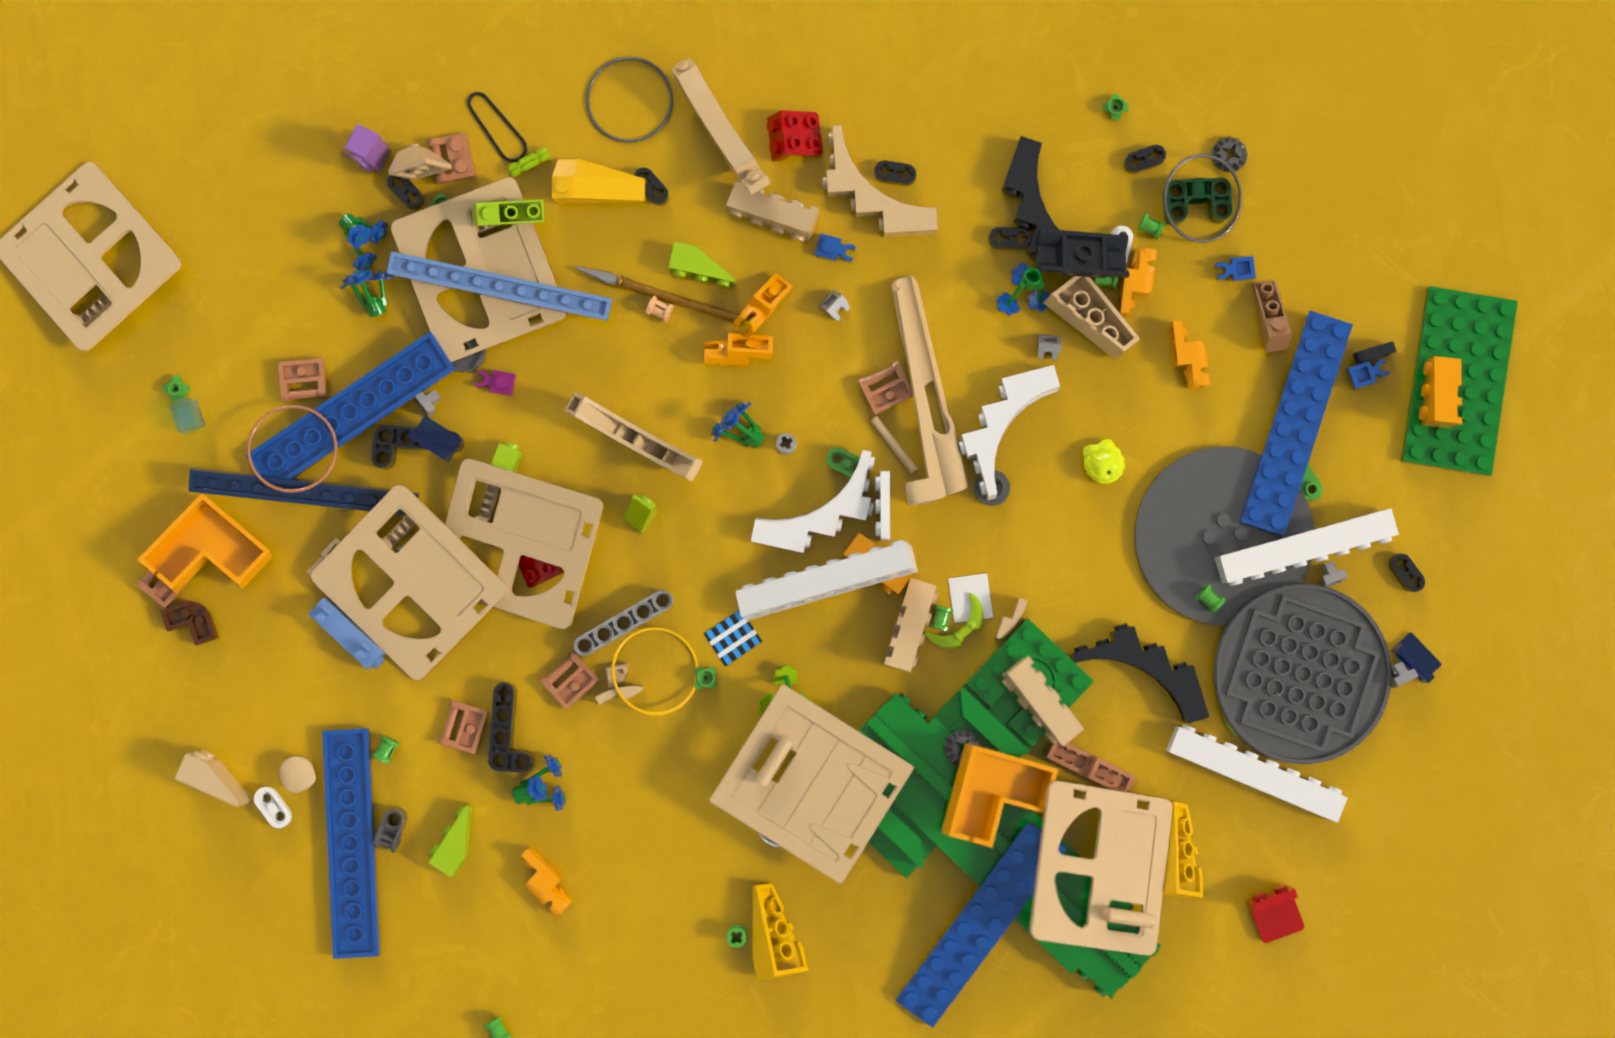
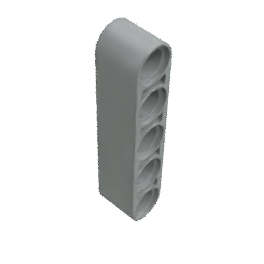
(612, 624)

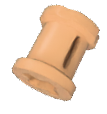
(659, 309)

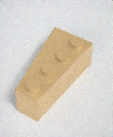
(773, 212)

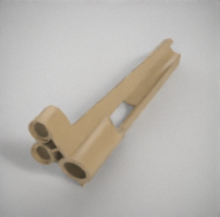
(940, 451)

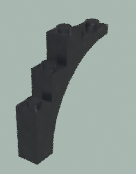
(1023, 182)
(1179, 683)

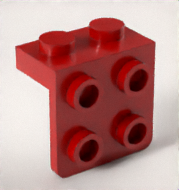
(794, 134)
(537, 571)
(1276, 913)

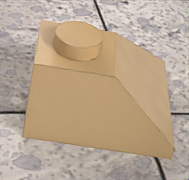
(417, 163)

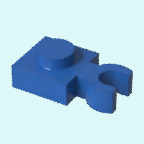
(830, 247)
(1239, 269)
(1364, 373)

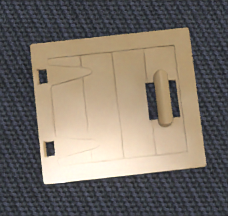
(827, 791)

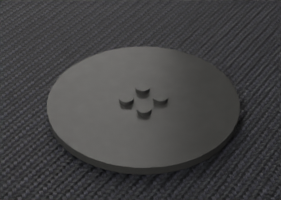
(1196, 515)
(1302, 673)

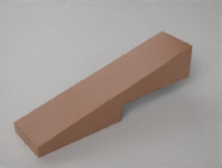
(1089, 766)

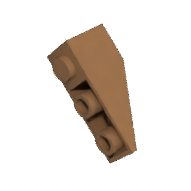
(1271, 317)

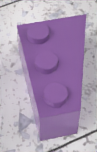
(366, 149)

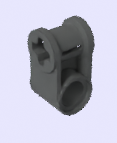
(390, 834)

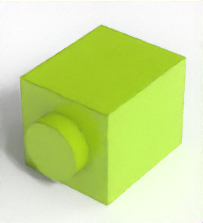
(507, 457)

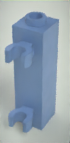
(347, 633)

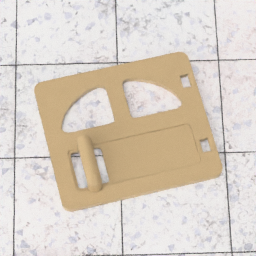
(509, 253)
(63, 267)
(533, 522)
(430, 569)
(1125, 868)

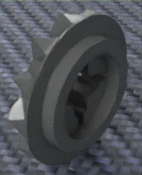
(1227, 144)
(1002, 490)
(951, 749)

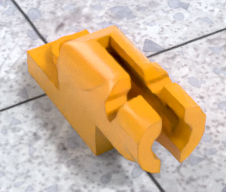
(1139, 281)
(763, 304)
(738, 350)
(1189, 355)
(544, 882)

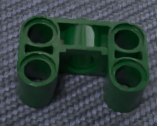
(1200, 192)

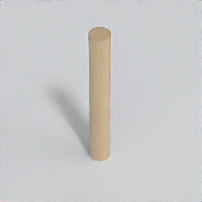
(897, 449)

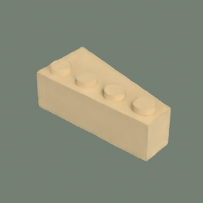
(1093, 315)
(910, 624)
(1041, 702)

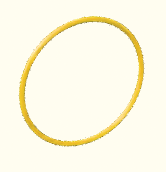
(613, 670)

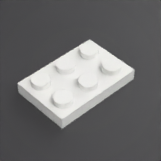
(882, 506)

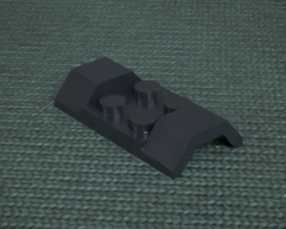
(1082, 253)

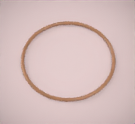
(292, 407)

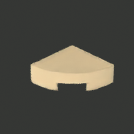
(620, 674)

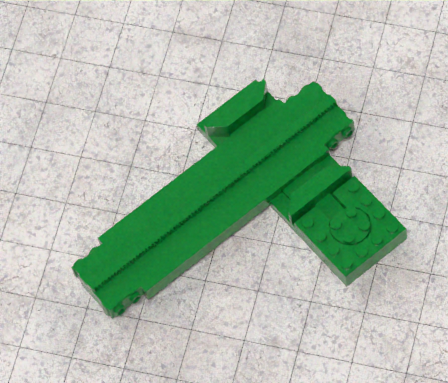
(1000, 724)

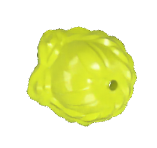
(1103, 458)

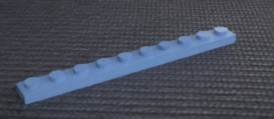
(499, 286)

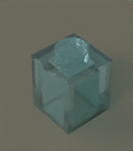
(187, 415)

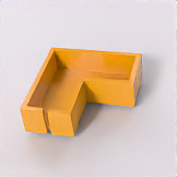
(202, 536)
(984, 784)

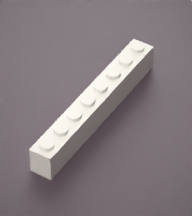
(1305, 546)
(827, 580)
(1257, 774)

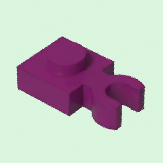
(499, 382)

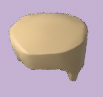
(297, 774)

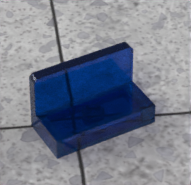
(435, 438)
(1416, 656)

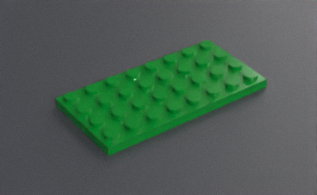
(1481, 335)

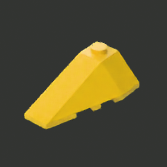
(586, 182)
(1181, 872)
(774, 945)

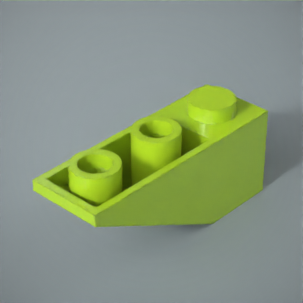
(507, 212)
(693, 262)
(640, 513)
(454, 847)

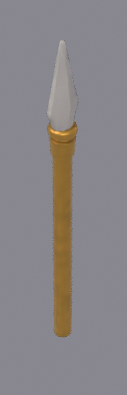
(629, 284)

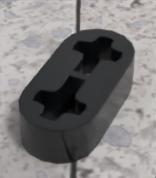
(1146, 163)
(895, 167)
(655, 183)
(401, 194)
(1009, 243)
(1374, 352)
(1402, 575)

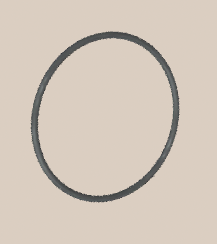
(629, 140)
(1165, 198)

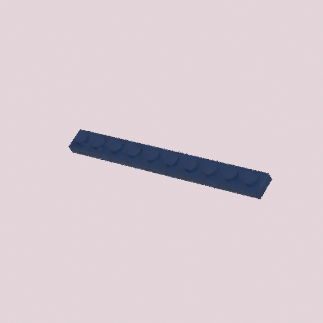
(320, 495)

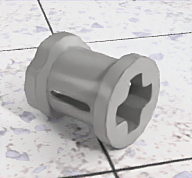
(788, 437)

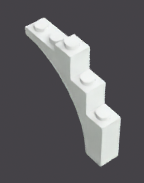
(1018, 393)
(850, 502)

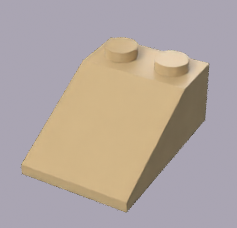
(212, 777)

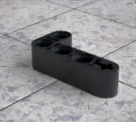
(396, 441)
(507, 727)

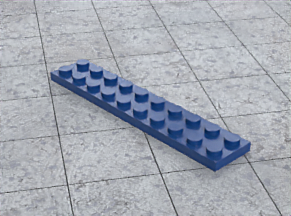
(354, 409)
(1296, 423)
(351, 843)
(975, 929)

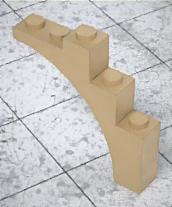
(896, 218)
(633, 437)

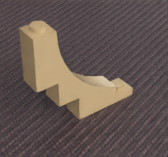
(718, 127)

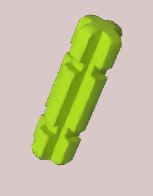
(529, 161)

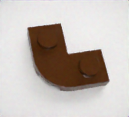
(194, 615)

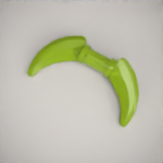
(975, 623)

